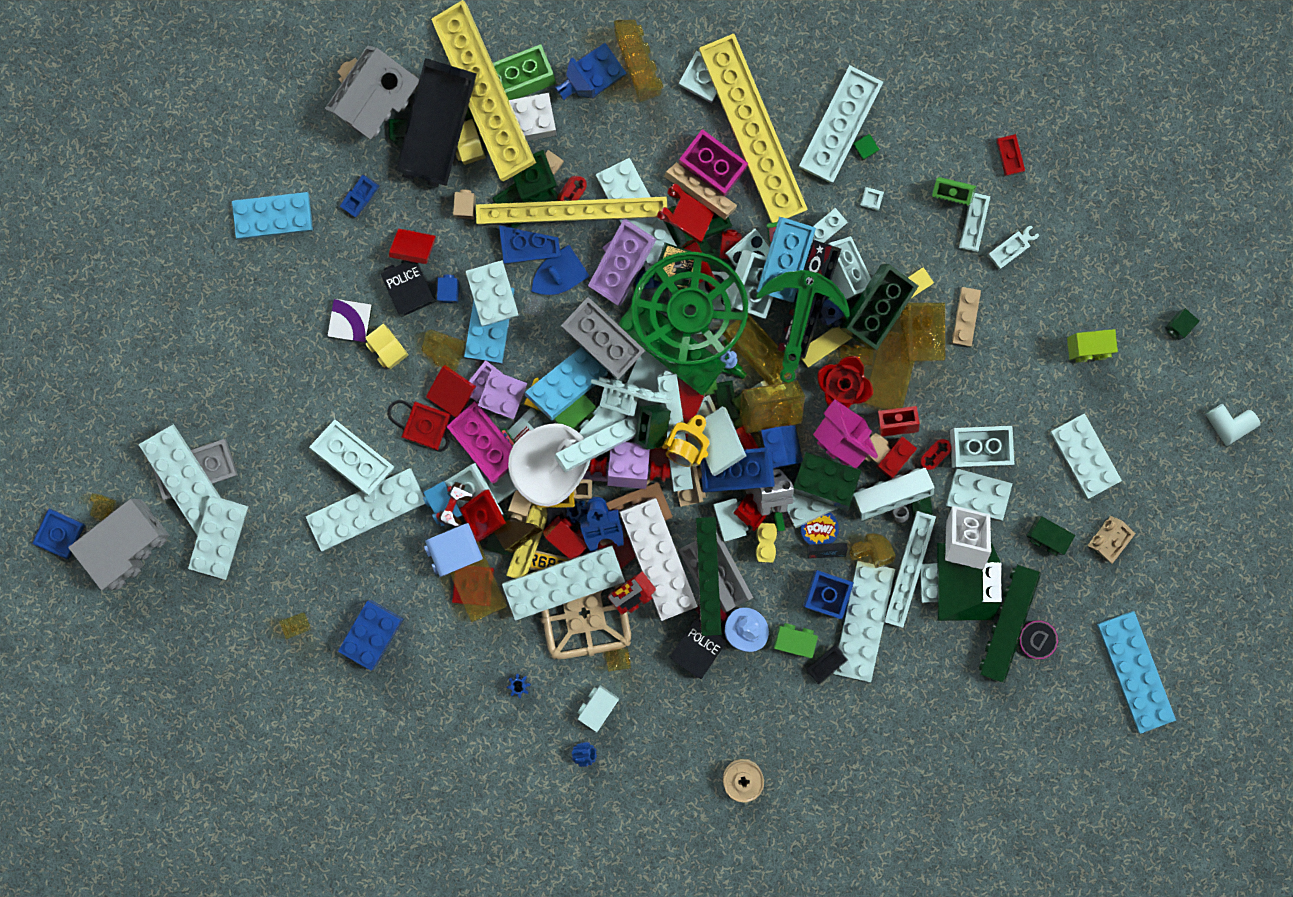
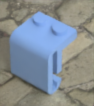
(453, 550)

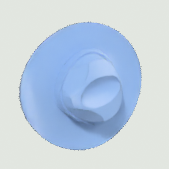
(746, 630)

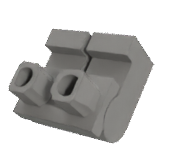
(776, 496)

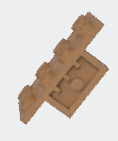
(636, 497)

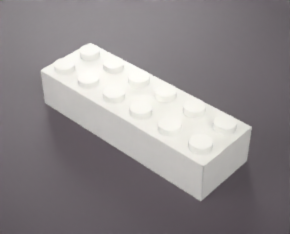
(658, 558)

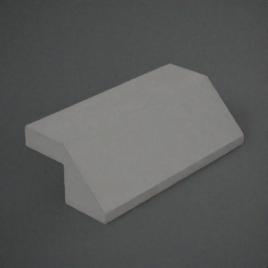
(732, 586)

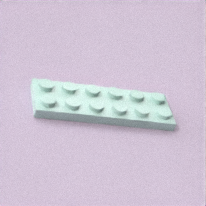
(840, 124)
(624, 182)
(180, 473)
(361, 513)
(563, 582)
(864, 620)

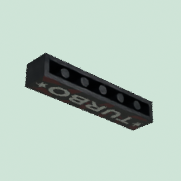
(822, 260)

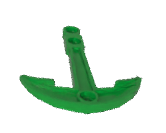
(803, 304)

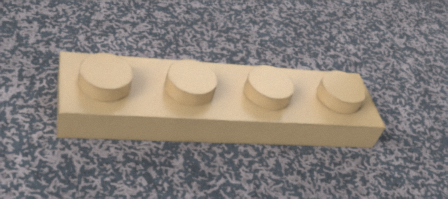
(700, 190)

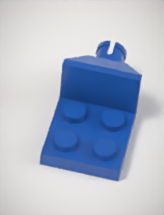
(591, 74)

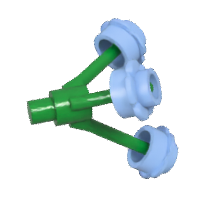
(730, 359)

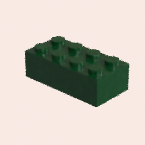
(879, 306)

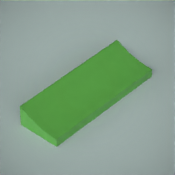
(523, 73)

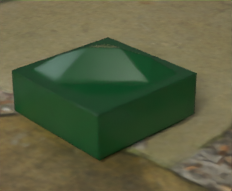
(923, 505)

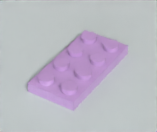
(622, 262)

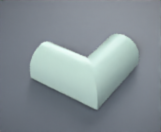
(1229, 428)

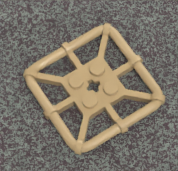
(577, 624)

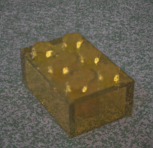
(772, 406)

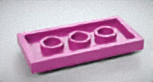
(482, 441)

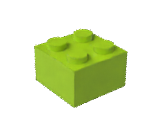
(1092, 345)

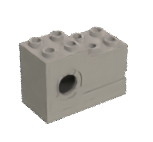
(371, 92)
(602, 338)
(117, 544)

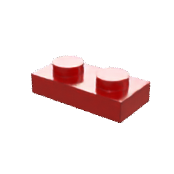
(1010, 155)

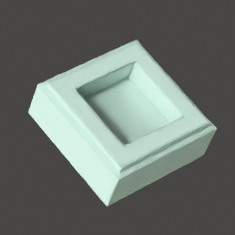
(871, 199)

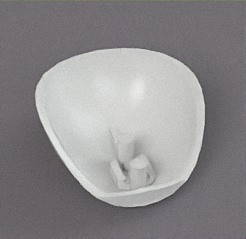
(537, 471)

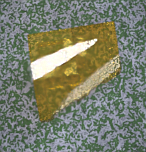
(443, 349)

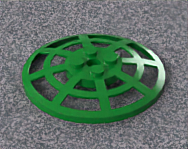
(685, 298)

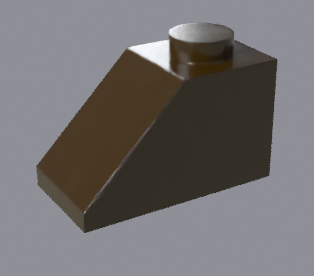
(516, 534)

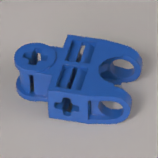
(601, 524)

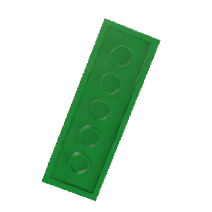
(698, 376)

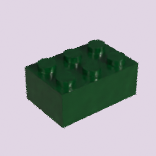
(827, 481)

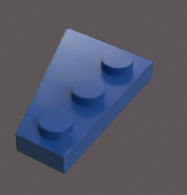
(527, 246)

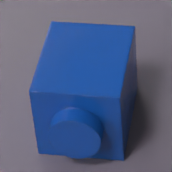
(448, 289)

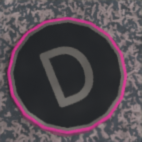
(1038, 639)

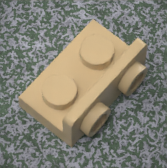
(694, 495)
(1111, 539)

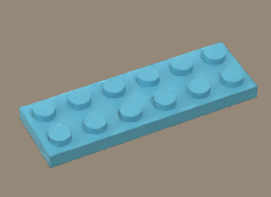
(1136, 672)

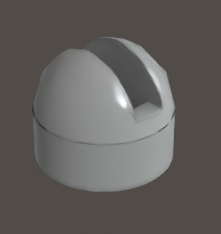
(901, 514)

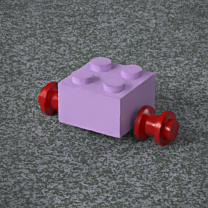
(629, 467)

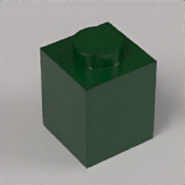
(1181, 324)

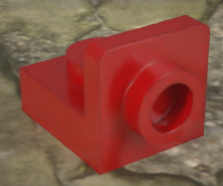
(729, 239)

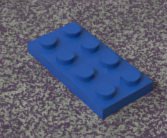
(748, 473)

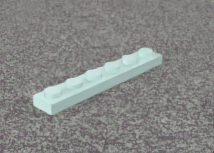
(669, 385)
(598, 443)
(909, 569)

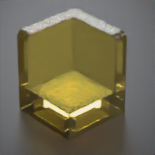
(102, 506)
(295, 625)
(618, 659)

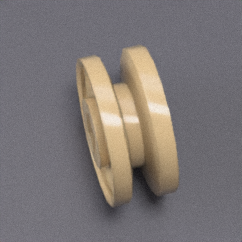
(751, 772)

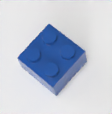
(828, 594)

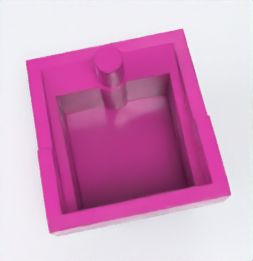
(845, 435)

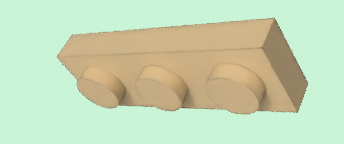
(966, 316)

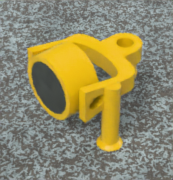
(683, 451)

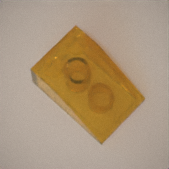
(924, 331)

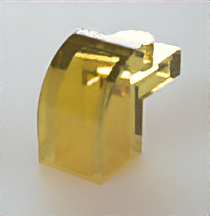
(877, 547)

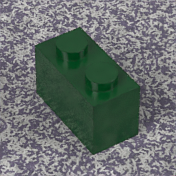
(652, 426)
(1050, 535)

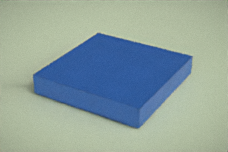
(58, 533)

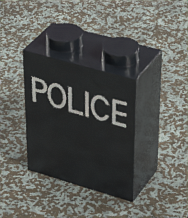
(407, 287)
(697, 651)

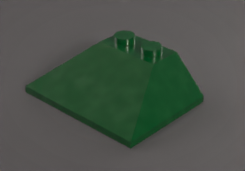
(966, 590)

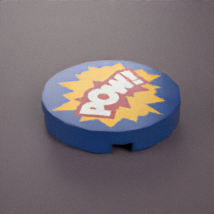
(821, 530)

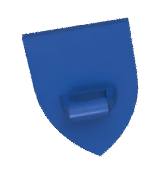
(559, 274)

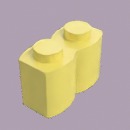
(469, 144)
(386, 346)
(766, 536)

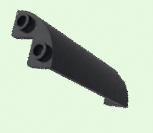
(435, 122)

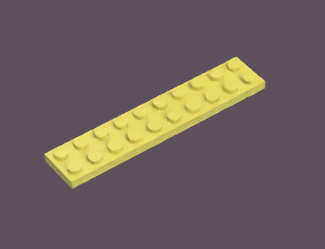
(488, 99)
(752, 128)

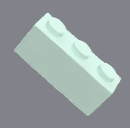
(850, 271)

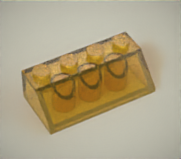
(637, 59)

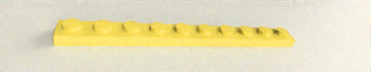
(569, 210)

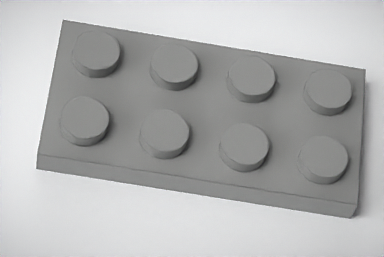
(215, 462)

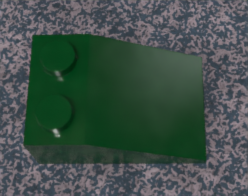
(682, 240)

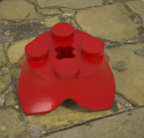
(846, 369)

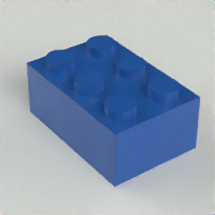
(370, 635)

